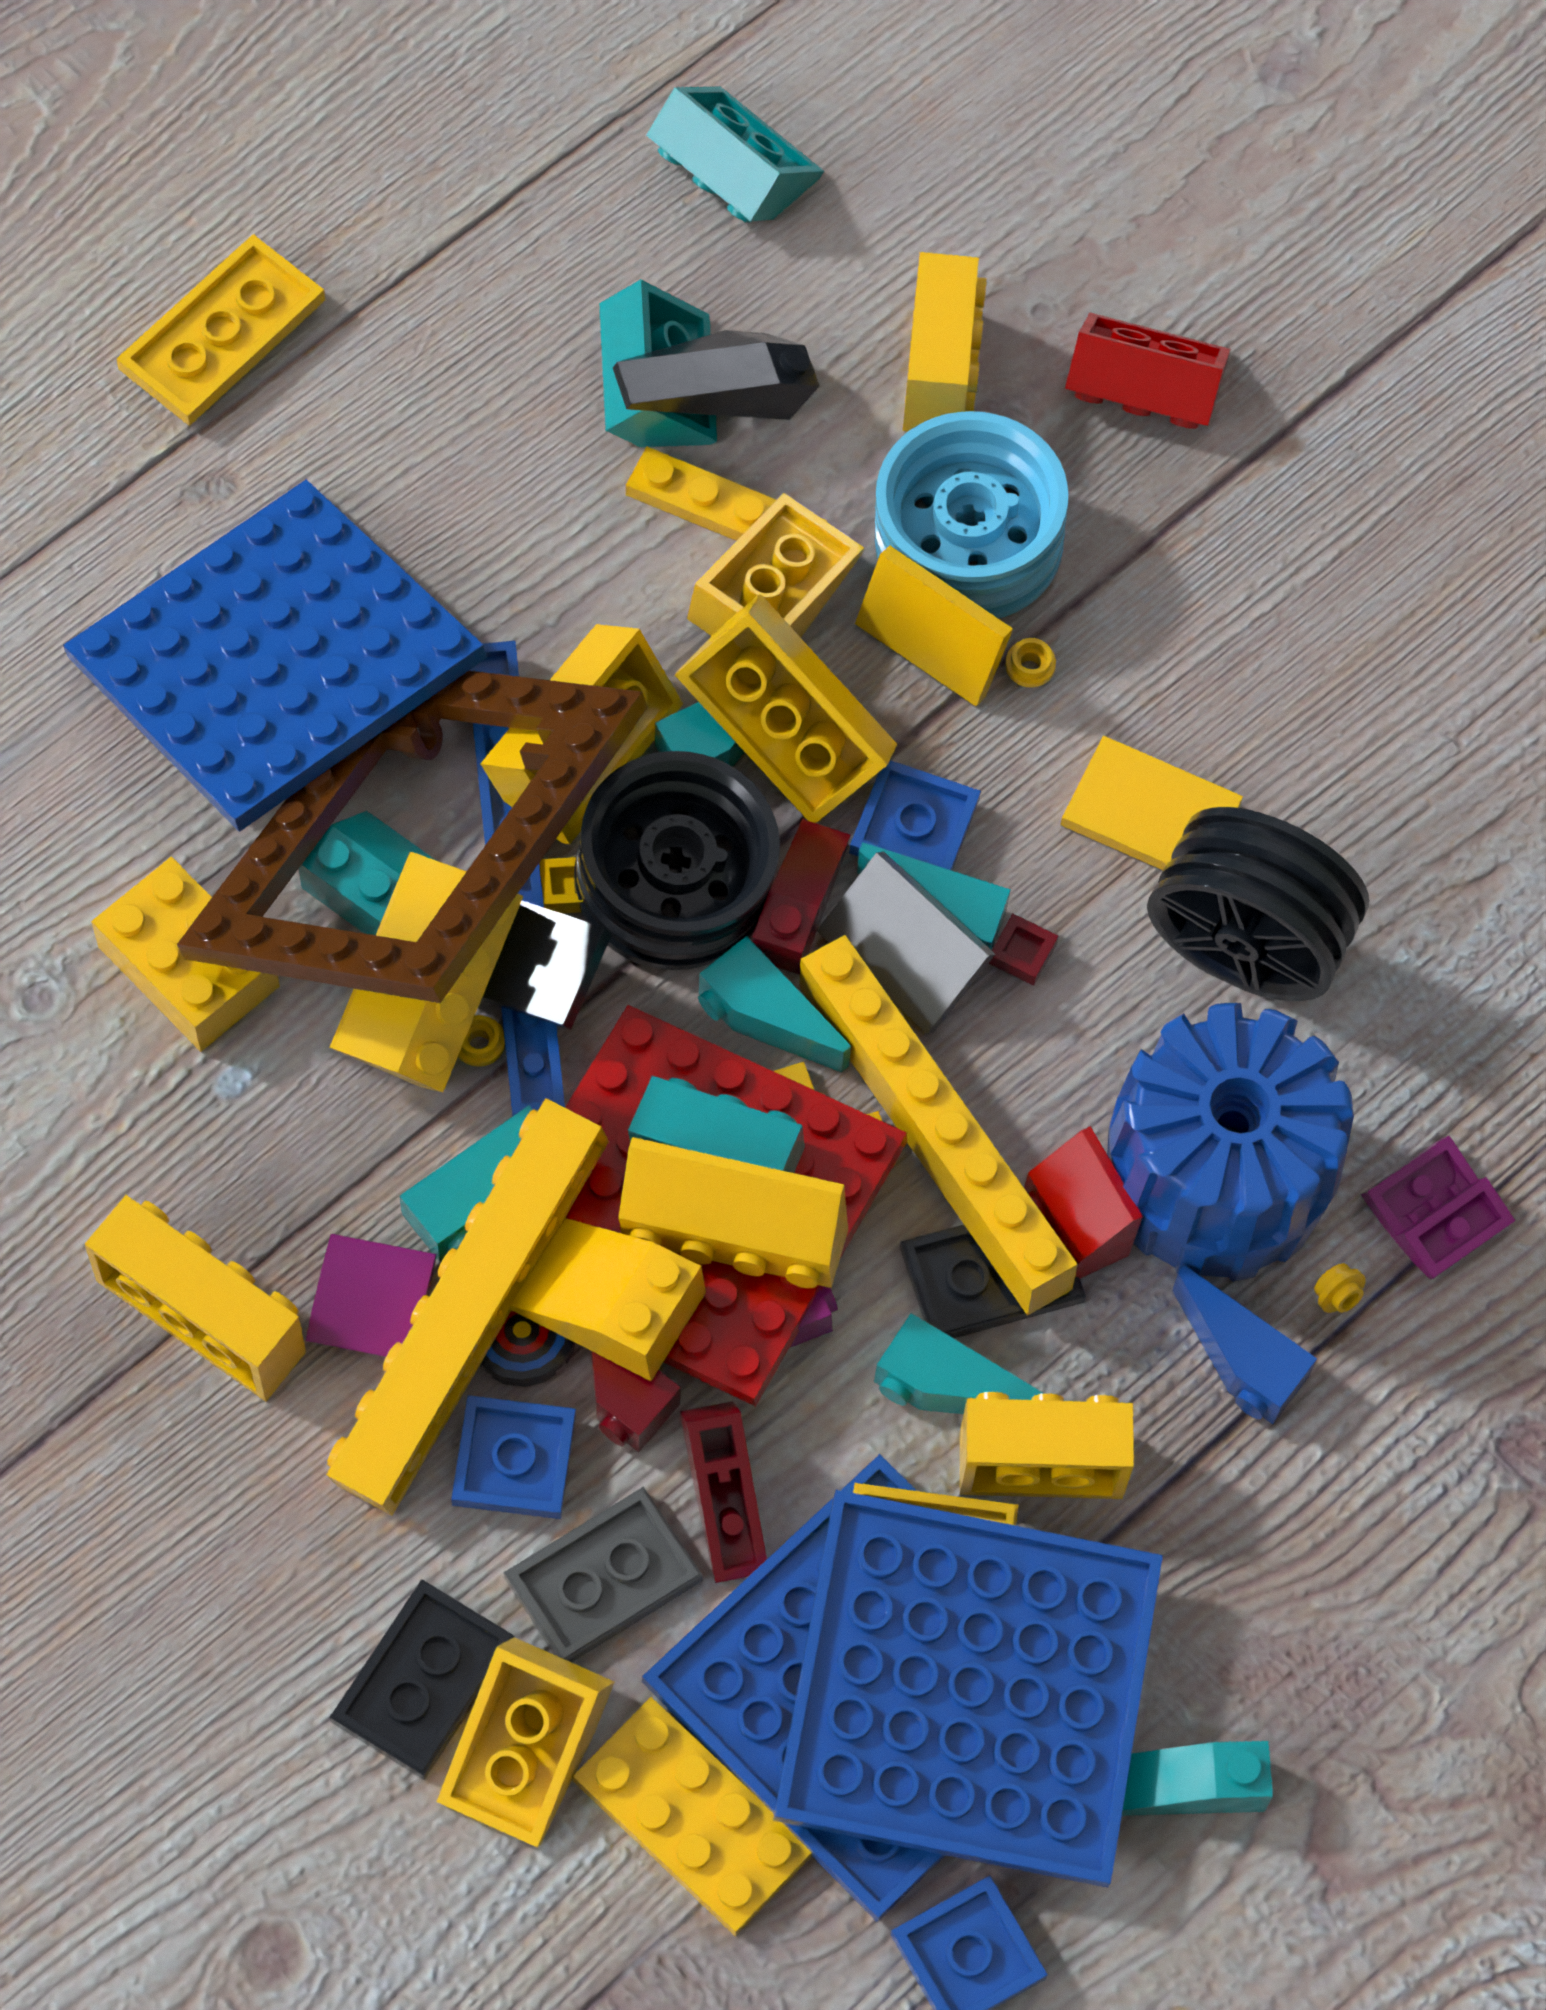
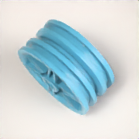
(971, 512)

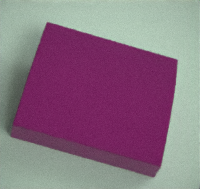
(1438, 1208)
(368, 1294)

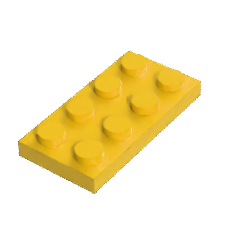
(221, 329)
(692, 1816)

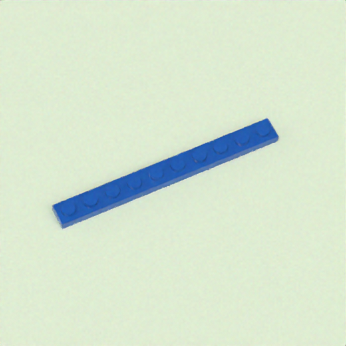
(529, 1042)

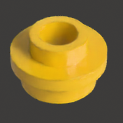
(1030, 650)
(492, 1031)
(1340, 1288)

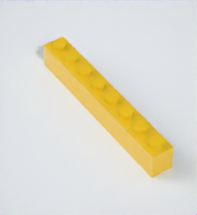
(938, 1126)
(466, 1307)

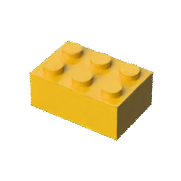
(944, 338)
(142, 941)
(1046, 1447)

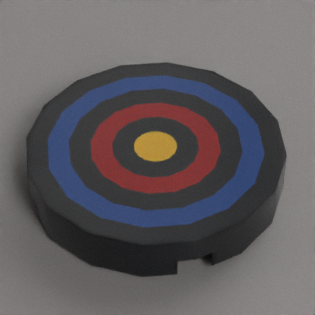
(526, 1353)

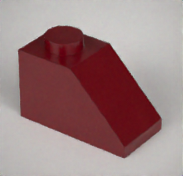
(630, 1405)

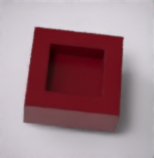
(1023, 949)

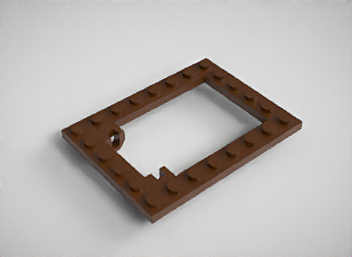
(579, 737)

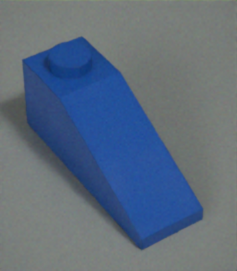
(1249, 1355)

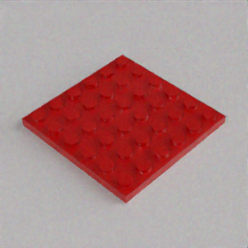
(742, 1319)

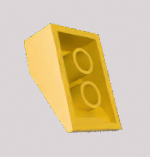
(784, 557)
(612, 1294)
(524, 1740)

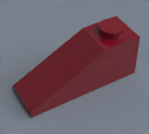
(800, 895)
(724, 1489)

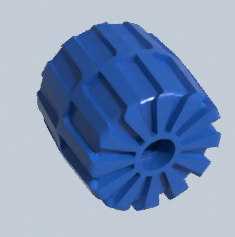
(1221, 1195)

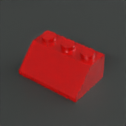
(1147, 370)

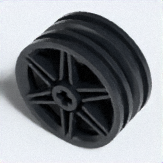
(719, 805)
(1258, 903)

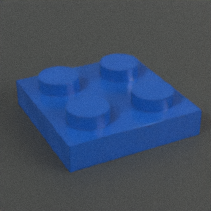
(916, 815)
(513, 1457)
(969, 1951)

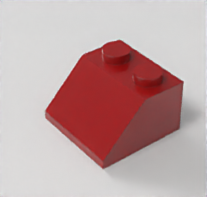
(1085, 1202)

